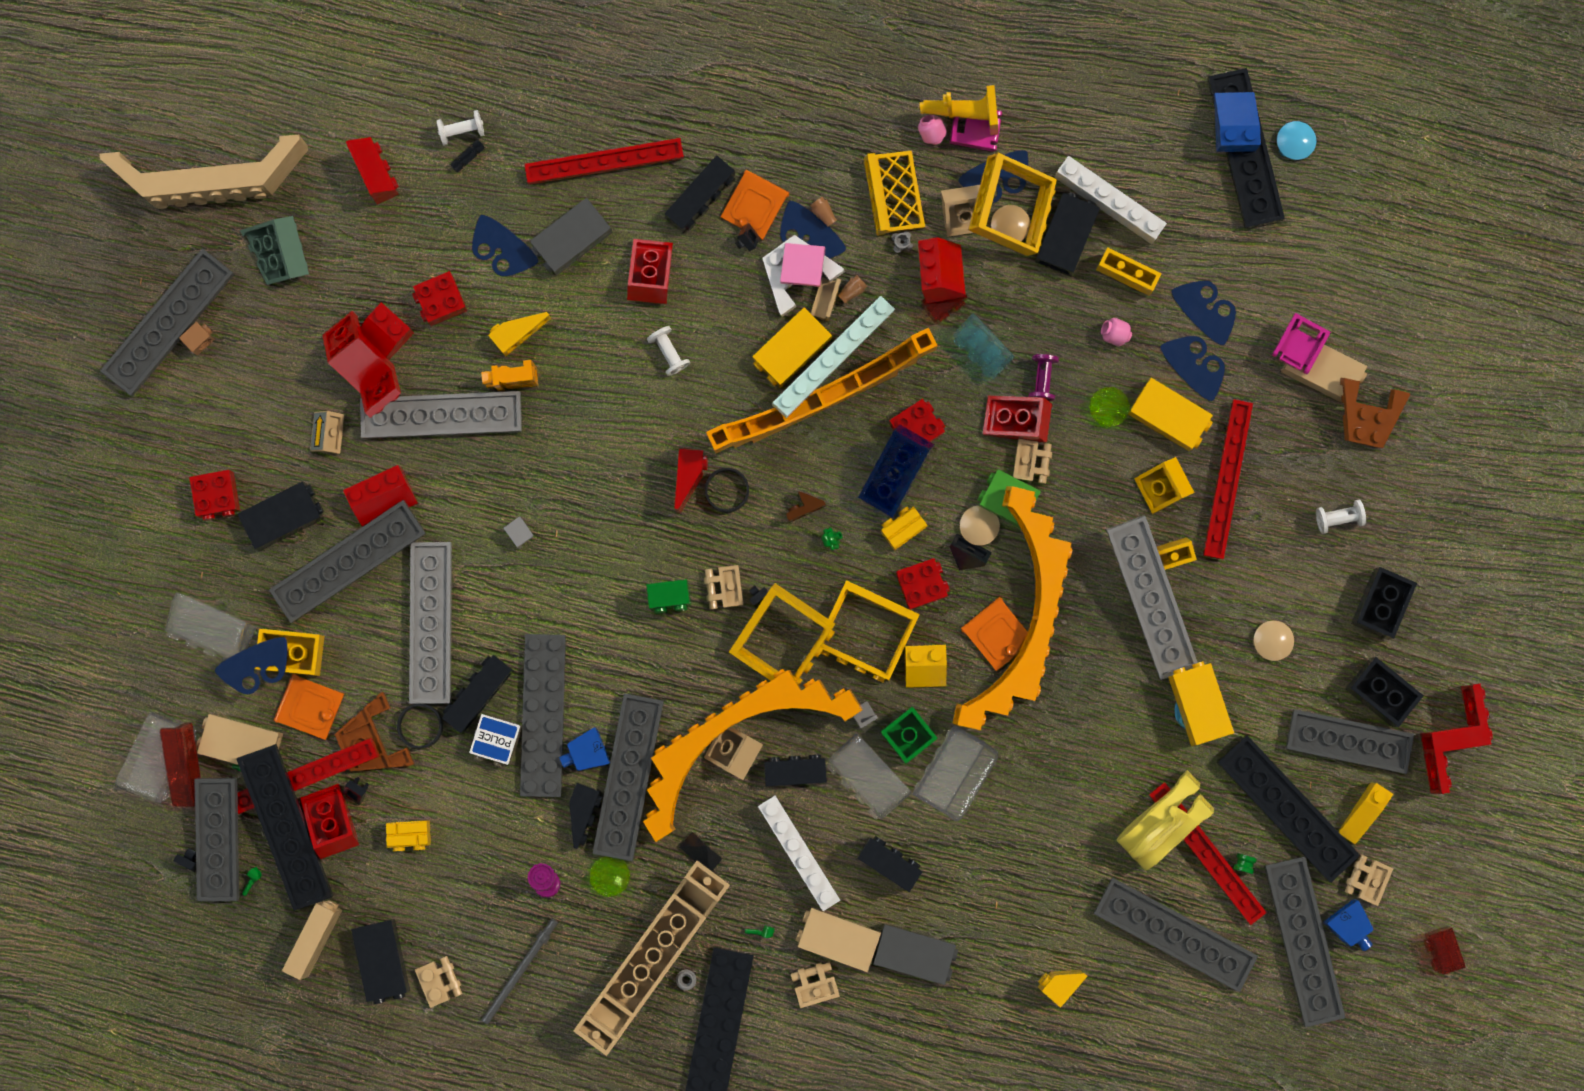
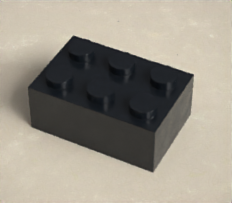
(1384, 603)
(1384, 692)
(890, 863)

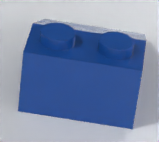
(1236, 122)

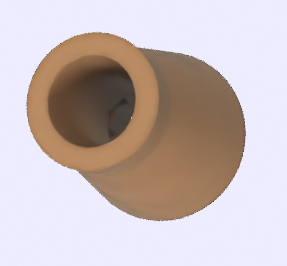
(823, 211)
(852, 289)

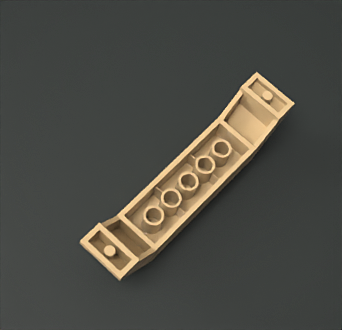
(213, 182)
(651, 958)

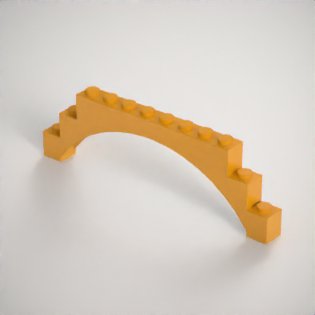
(866, 377)
(1050, 569)
(679, 757)

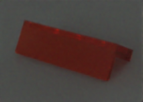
(181, 763)

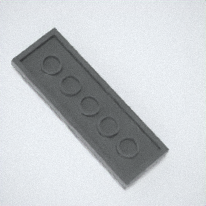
(1349, 741)
(216, 839)

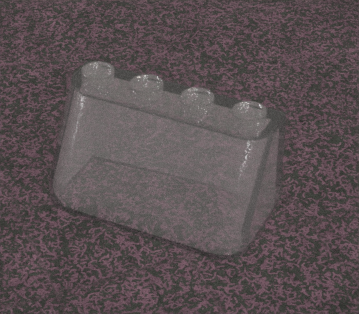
(207, 627)
(145, 766)
(956, 773)
(868, 777)

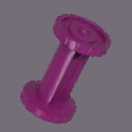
(1043, 376)
(544, 880)

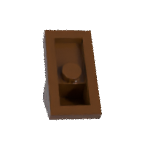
(810, 505)

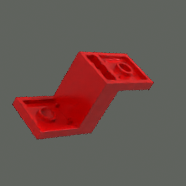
(361, 364)
(1473, 735)

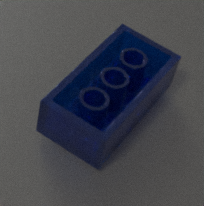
(887, 487)

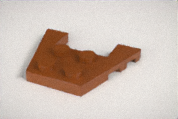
(1368, 423)
(362, 728)

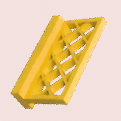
(877, 190)

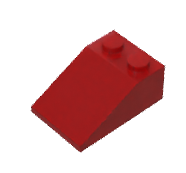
(649, 271)
(385, 330)
(1017, 418)
(689, 473)
(329, 821)

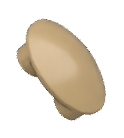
(1011, 221)
(979, 526)
(1273, 640)

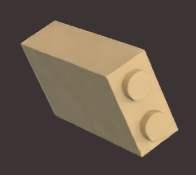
(1327, 372)
(230, 738)
(312, 939)
(838, 939)

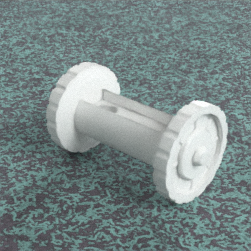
(460, 127)
(668, 350)
(1341, 516)

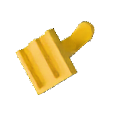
(973, 109)

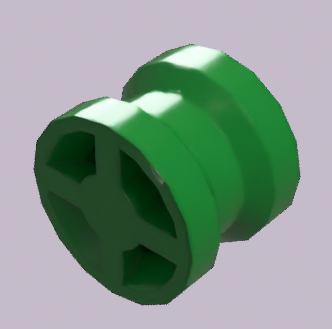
(1245, 863)

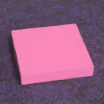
(802, 265)

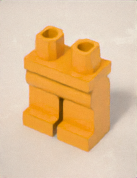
(511, 378)

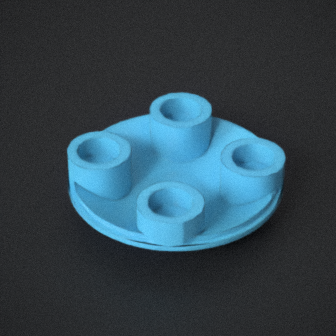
(1296, 140)

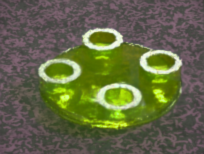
(1109, 406)
(609, 876)

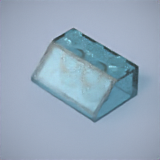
(983, 347)

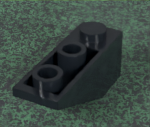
(581, 809)

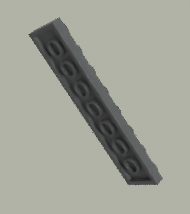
(167, 322)
(347, 561)
(543, 715)
(628, 777)
(1175, 934)
(1304, 941)

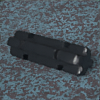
(467, 156)

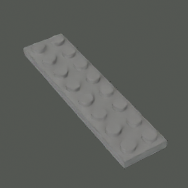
(445, 415)
(1152, 596)
(430, 622)

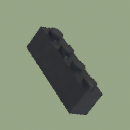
(700, 194)
(477, 694)

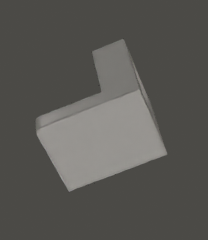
(518, 532)
(865, 716)

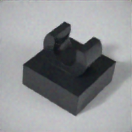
(747, 238)
(757, 595)
(354, 791)
(187, 860)

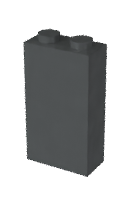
(570, 237)
(915, 954)

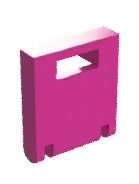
(975, 134)
(1299, 348)

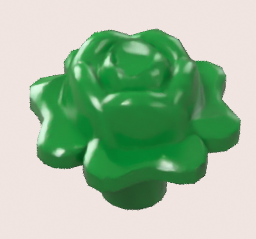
(831, 538)

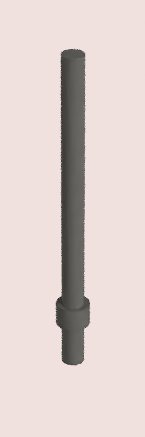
(542, 937)

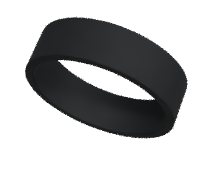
(723, 470)
(400, 721)

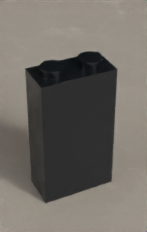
(1067, 234)
(281, 515)
(381, 961)

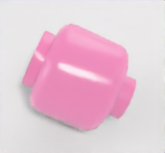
(932, 129)
(1116, 332)

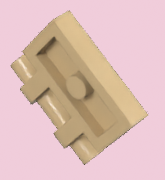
(1026, 458)
(730, 587)
(1374, 882)
(432, 982)
(816, 991)

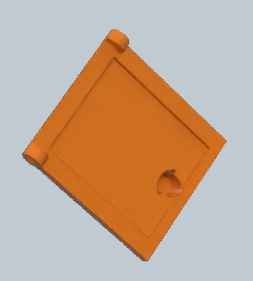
(755, 203)
(994, 631)
(308, 707)

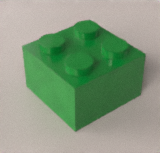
(669, 596)
(908, 735)

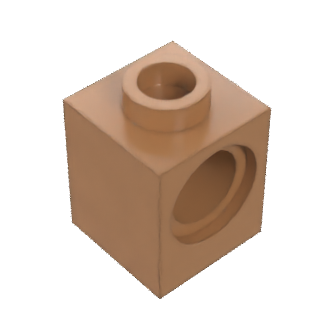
(197, 337)

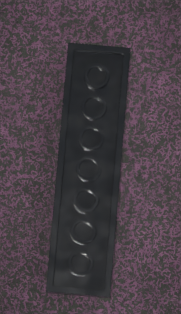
(1250, 169)
(1288, 809)
(284, 827)
(719, 1020)

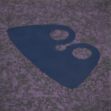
(974, 176)
(807, 223)
(498, 236)
(1195, 307)
(1184, 363)
(260, 655)

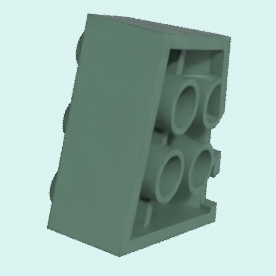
(277, 249)

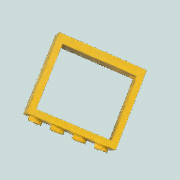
(985, 198)
(884, 603)
(759, 665)

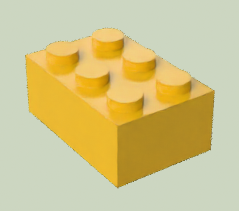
(303, 651)

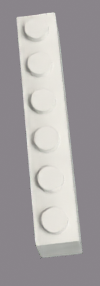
(1110, 200)
(799, 853)

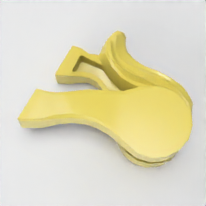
(1165, 825)

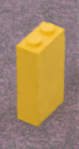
(791, 348)
(1171, 415)
(1200, 703)

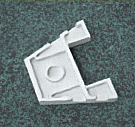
(773, 264)

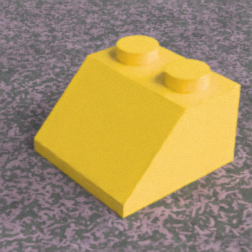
(1164, 485)
(925, 666)
(1061, 984)

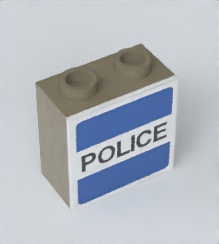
(495, 740)

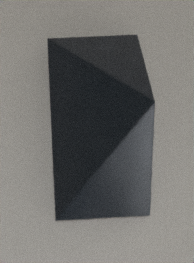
(967, 554)
(700, 851)

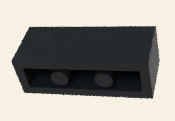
(795, 770)

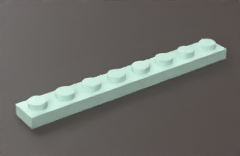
(833, 357)

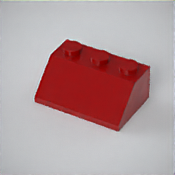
(373, 169)
(941, 269)
(379, 494)

